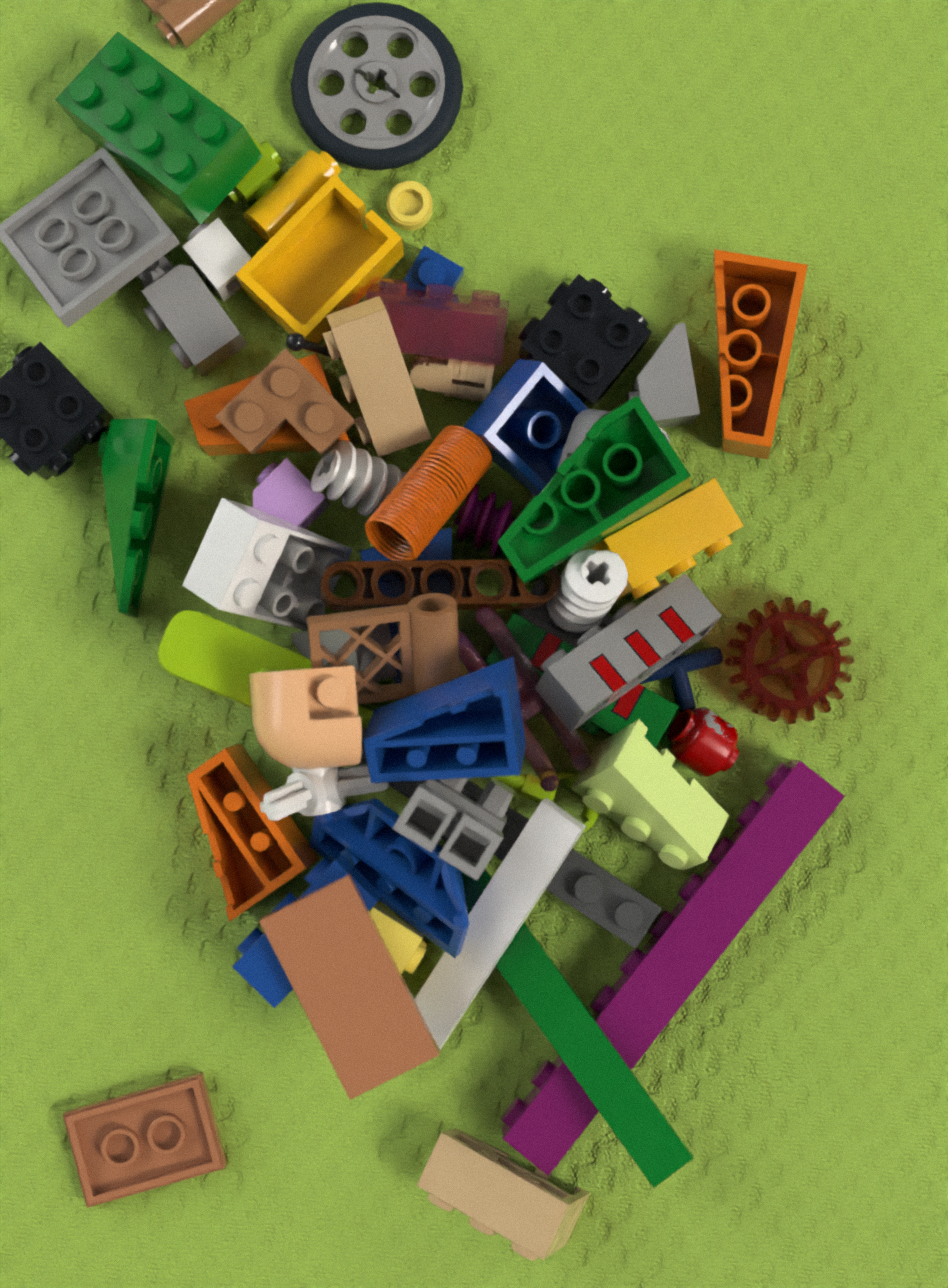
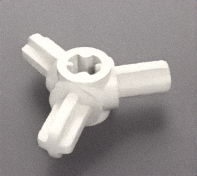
(318, 791)

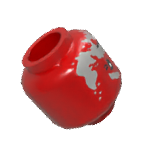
(703, 741)

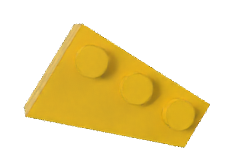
(672, 536)

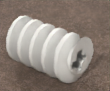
(356, 476)
(587, 590)

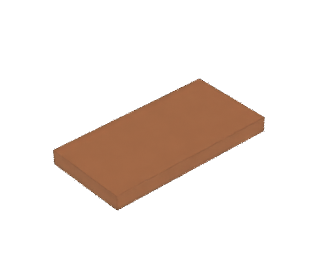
(349, 986)

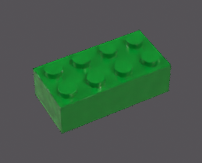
(160, 127)

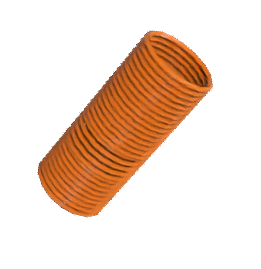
(428, 494)

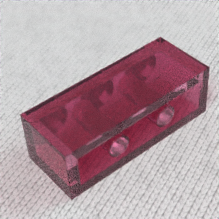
(444, 322)

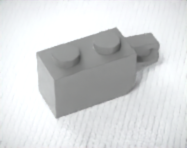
(191, 314)

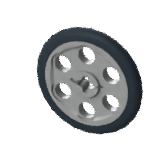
(375, 146)

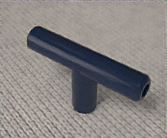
(678, 671)

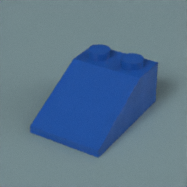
(527, 422)

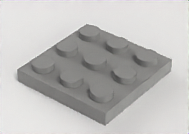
(86, 237)

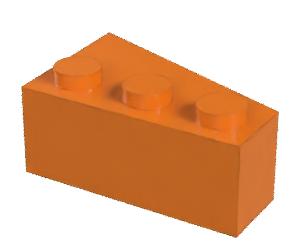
(219, 441)

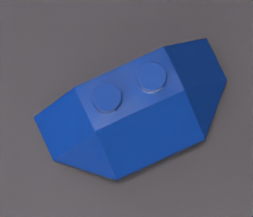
(409, 877)

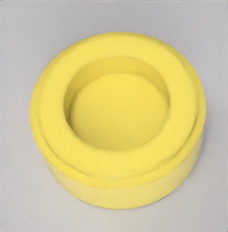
(409, 205)

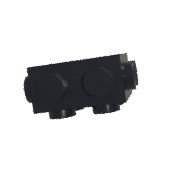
(585, 338)
(47, 413)

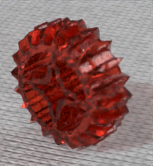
(827, 648)

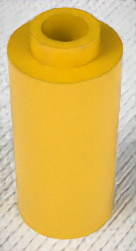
(290, 193)

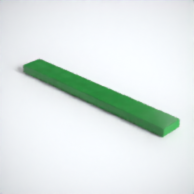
(587, 1051)

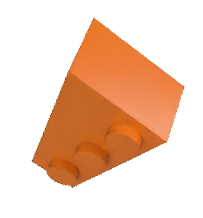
(248, 849)

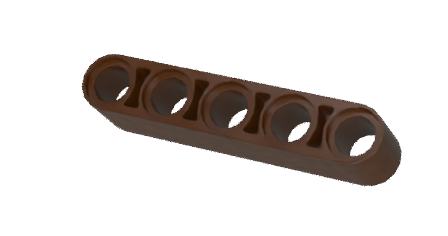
(414, 577)

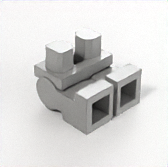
(459, 817)

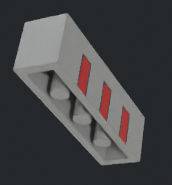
(625, 651)

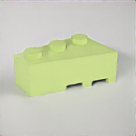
(651, 798)

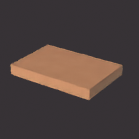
(145, 1139)

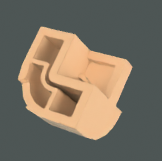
(308, 716)

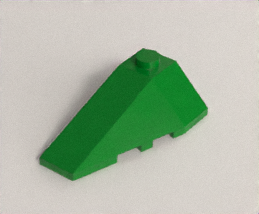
(134, 479)
(605, 485)

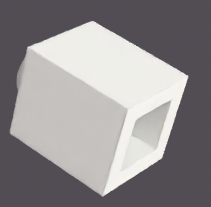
(216, 256)

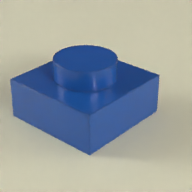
(433, 269)

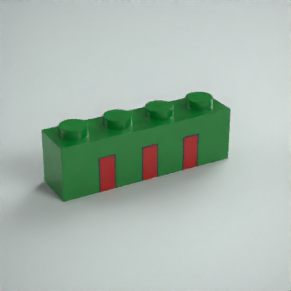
(636, 704)

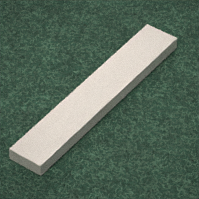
(498, 917)

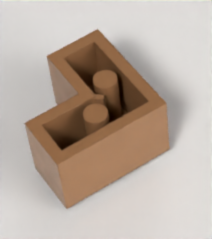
(284, 395)

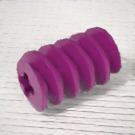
(484, 521)

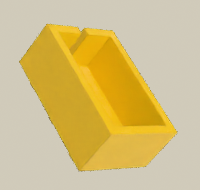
(320, 261)

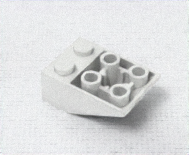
(262, 566)

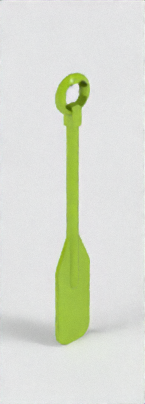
(224, 656)

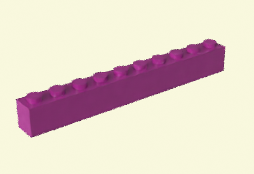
(678, 953)

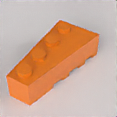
(754, 334)

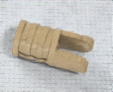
(453, 377)

